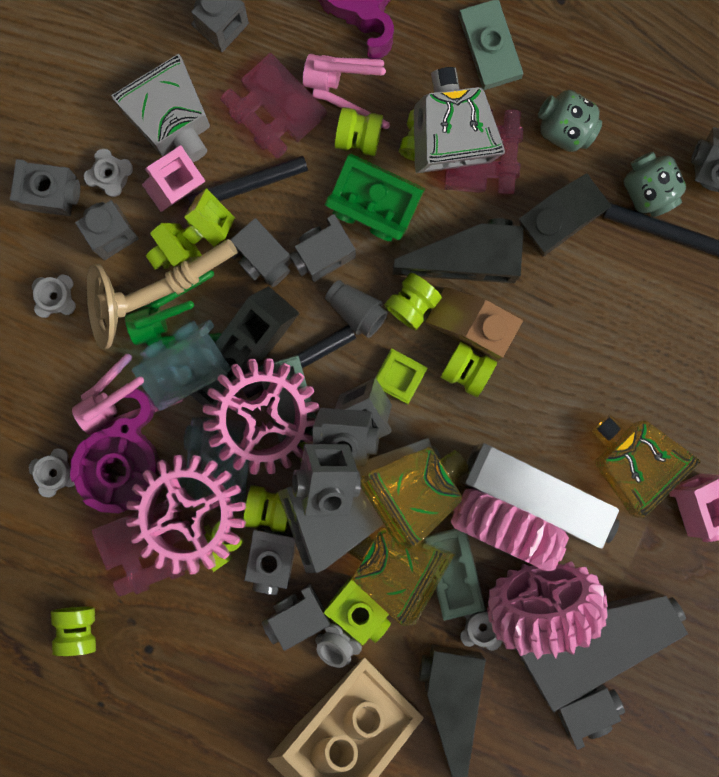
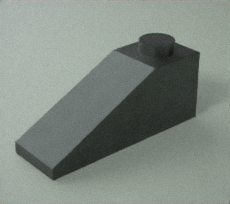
(477, 254)
(251, 335)
(454, 690)

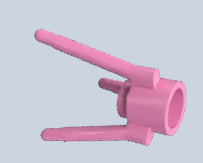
(325, 72)
(97, 410)

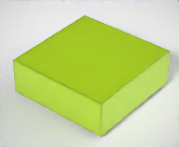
(400, 376)

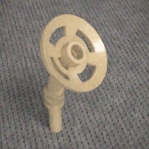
(108, 305)

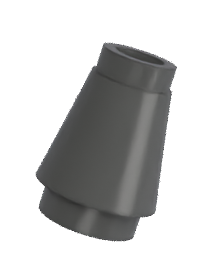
(357, 308)

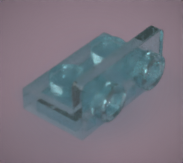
(181, 365)
(197, 444)

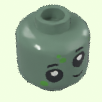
(569, 121)
(655, 184)

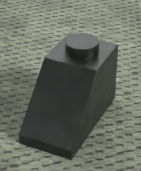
(564, 214)

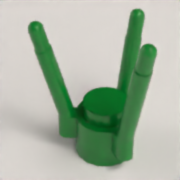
(149, 321)

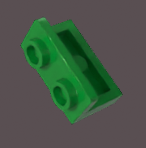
(374, 198)

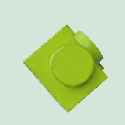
(343, 605)

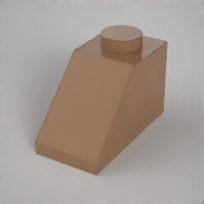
(474, 322)

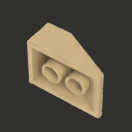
(349, 730)

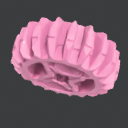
(252, 434)
(176, 496)
(510, 529)
(547, 609)

